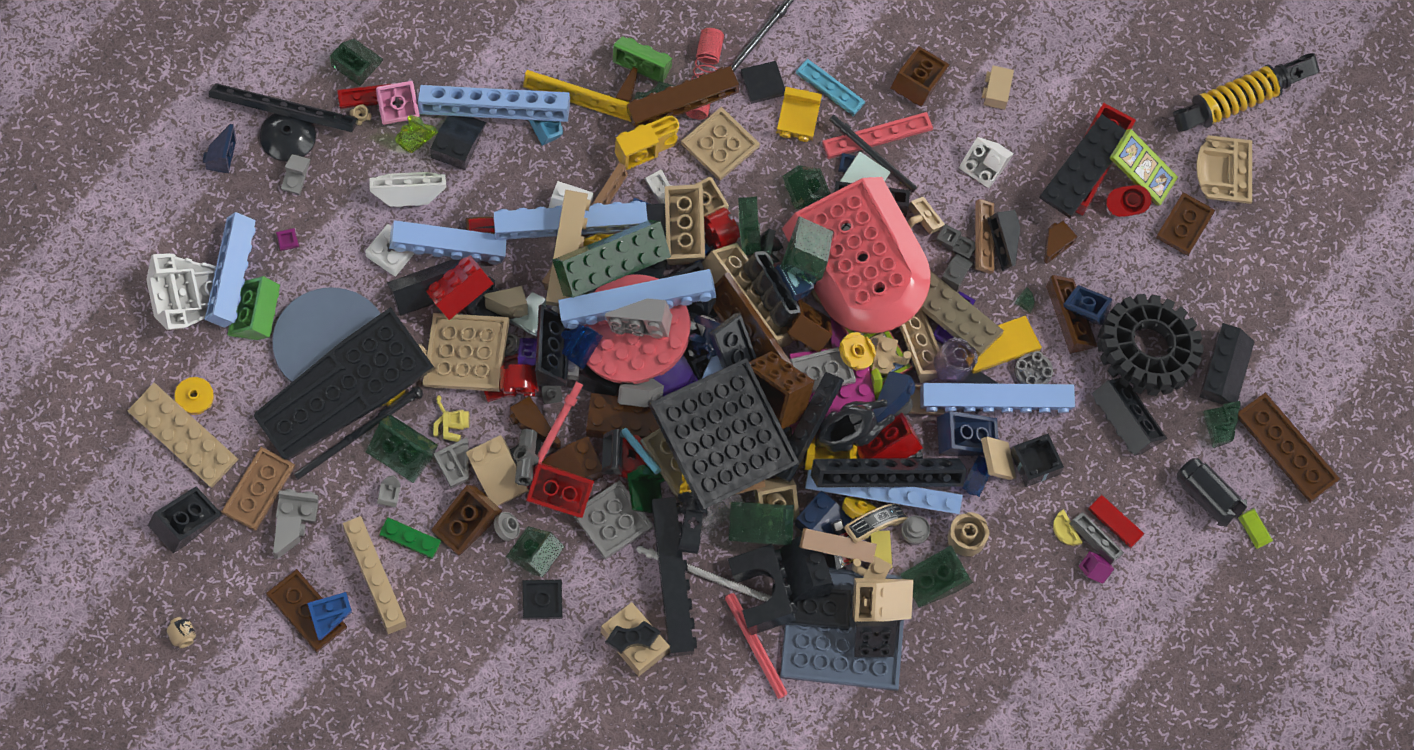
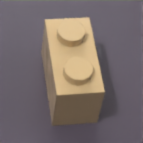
(998, 87)

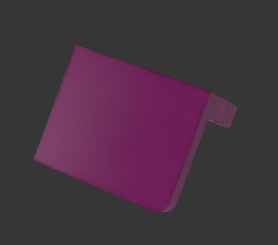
(1096, 567)

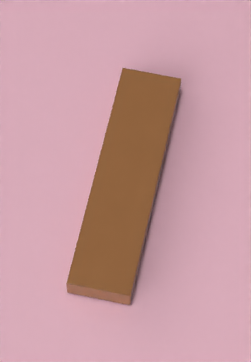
(983, 238)
(837, 545)

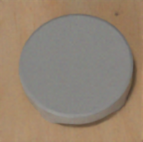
(1033, 369)

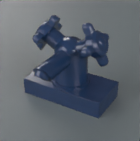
(704, 341)

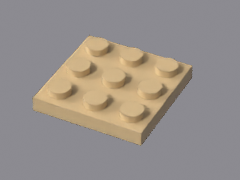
(720, 143)

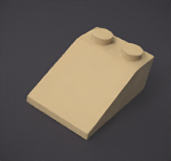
(496, 470)

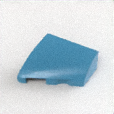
(547, 130)

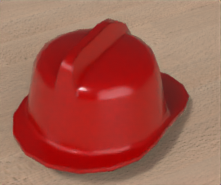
(1128, 200)

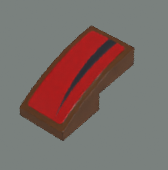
(480, 224)

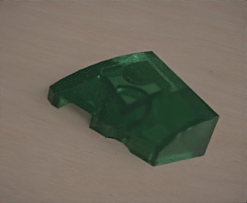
(1222, 423)

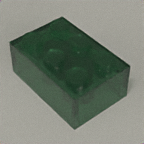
(761, 522)

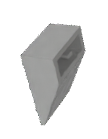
(642, 318)

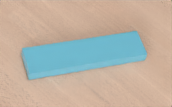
(830, 87)

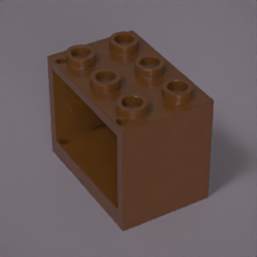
(784, 387)

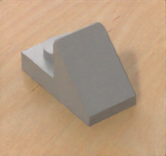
(295, 174)

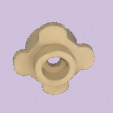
(360, 109)

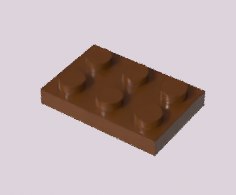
(1185, 224)

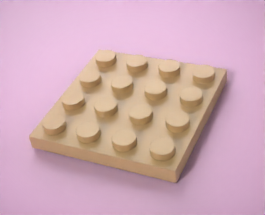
(466, 352)

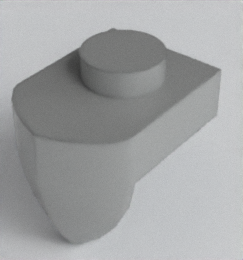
(389, 491)

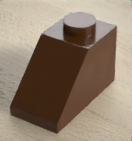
(1058, 240)

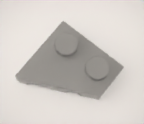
(454, 462)

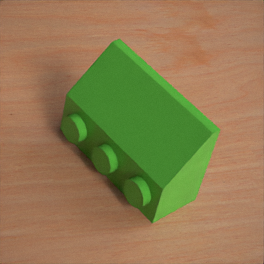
(643, 57)
(255, 309)

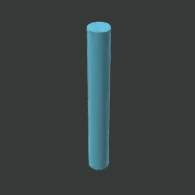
(641, 451)

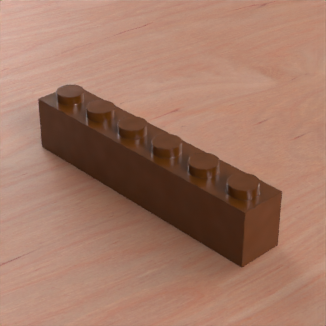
(684, 97)

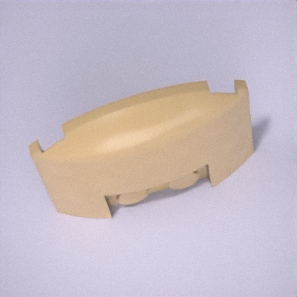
(1225, 169)

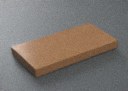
(258, 489)

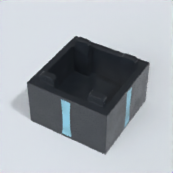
(1037, 460)

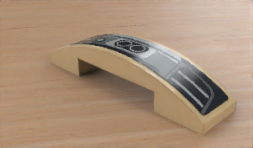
(874, 521)

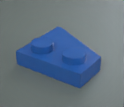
(329, 613)

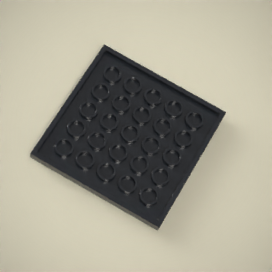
(723, 434)

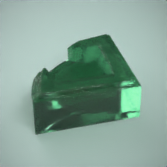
(1026, 300)

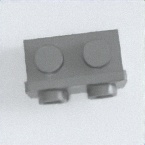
(298, 505)

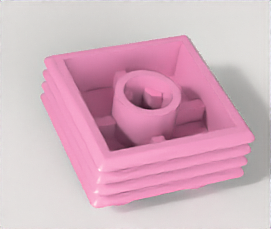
(386, 96)

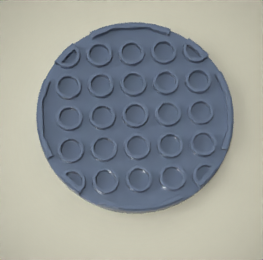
(316, 325)

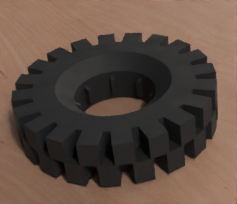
(1131, 363)

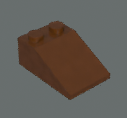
(919, 76)
(810, 327)
(577, 458)
(466, 519)

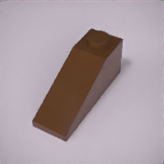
(529, 417)

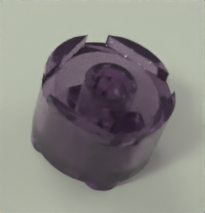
(955, 360)

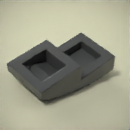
(954, 242)

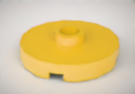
(863, 347)
(197, 404)
(856, 506)

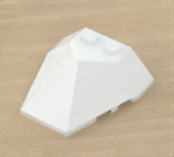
(179, 290)

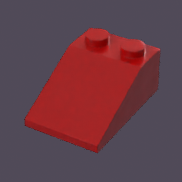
(894, 441)
(560, 490)

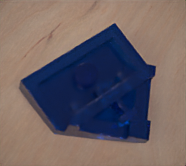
(580, 344)

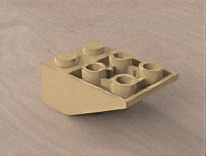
(882, 599)

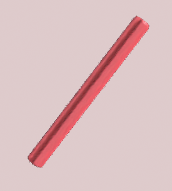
(756, 647)

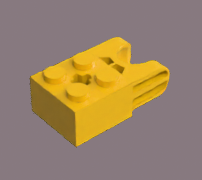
(646, 141)

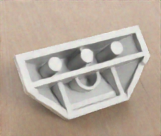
(408, 188)

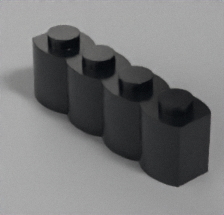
(773, 292)

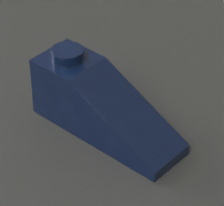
(897, 392)

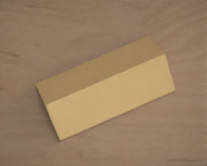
(921, 345)

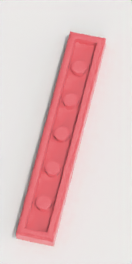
(879, 134)

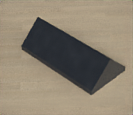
(410, 290)
(550, 362)

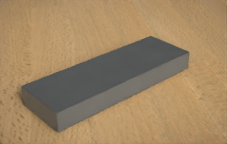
(1096, 538)

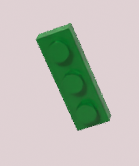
(410, 538)

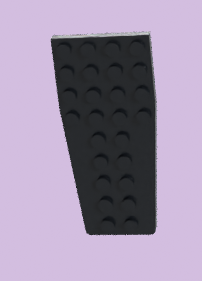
(344, 385)

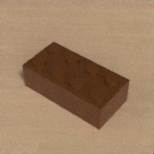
(608, 414)

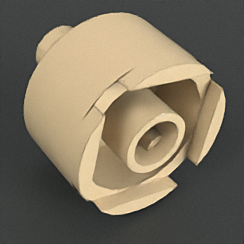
(968, 523)

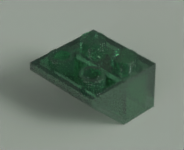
(355, 61)

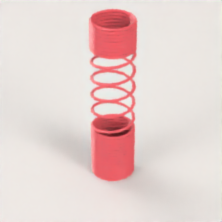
(711, 45)

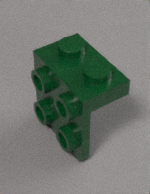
(644, 487)

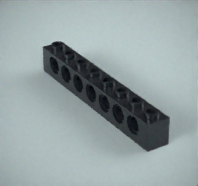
(889, 472)

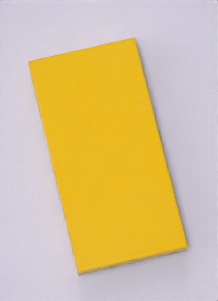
(1015, 342)

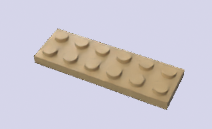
(183, 435)

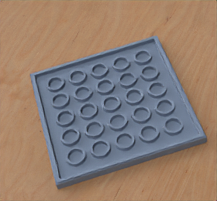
(828, 653)

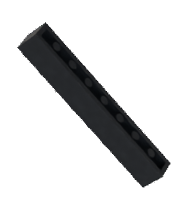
(672, 577)

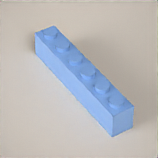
(446, 242)
(230, 270)

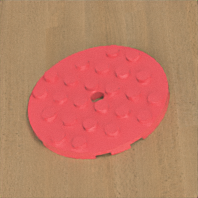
(634, 357)

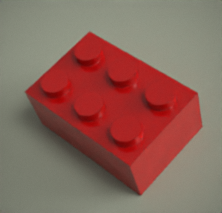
(459, 287)

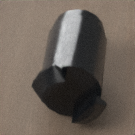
(1211, 491)

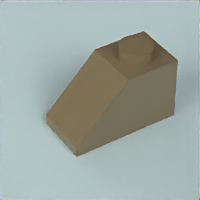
(507, 302)

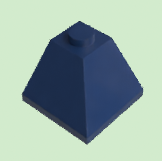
(221, 151)
(1089, 305)

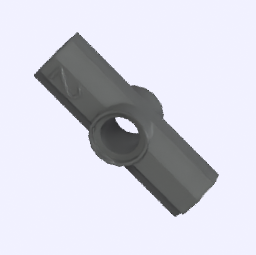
(526, 457)

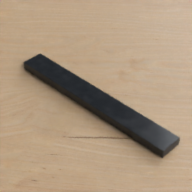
(283, 107)

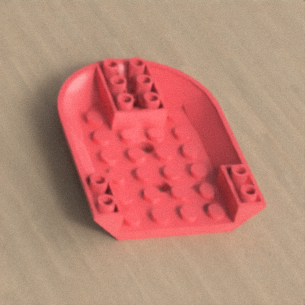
(892, 262)

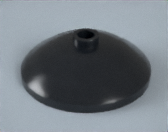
(283, 144)

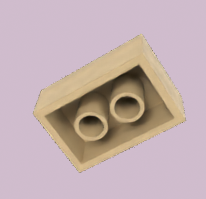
(637, 657)

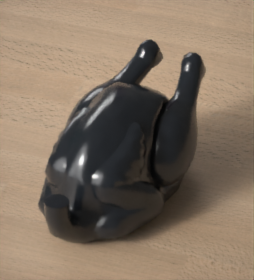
(852, 425)

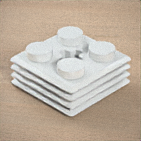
(390, 261)

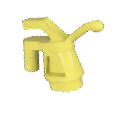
(455, 420)

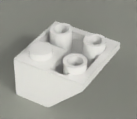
(985, 161)

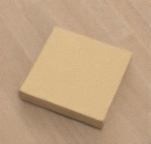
(998, 458)

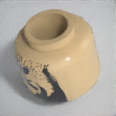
(181, 632)

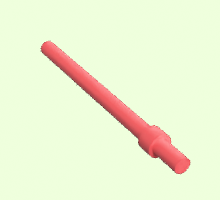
(570, 401)

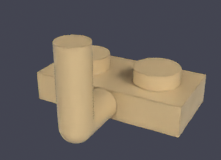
(925, 215)
(886, 356)
(877, 569)

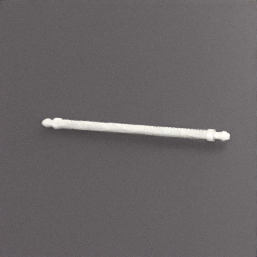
(650, 553)

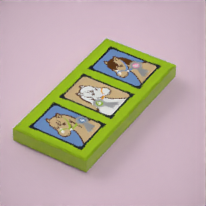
(1143, 166)

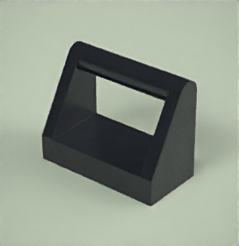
(612, 452)

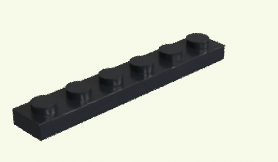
(812, 420)

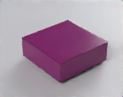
(287, 239)

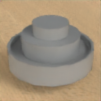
(506, 526)
(915, 530)

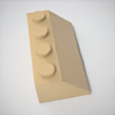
(684, 223)

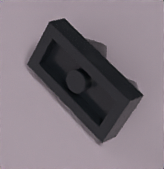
(770, 243)

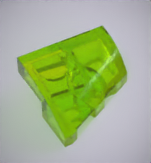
(415, 134)

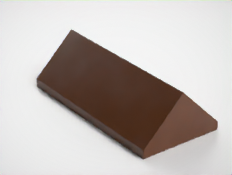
(1075, 329)

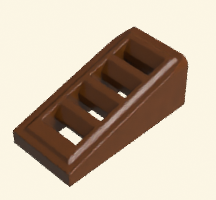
(627, 89)

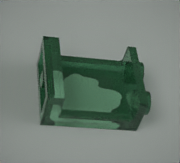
(749, 225)

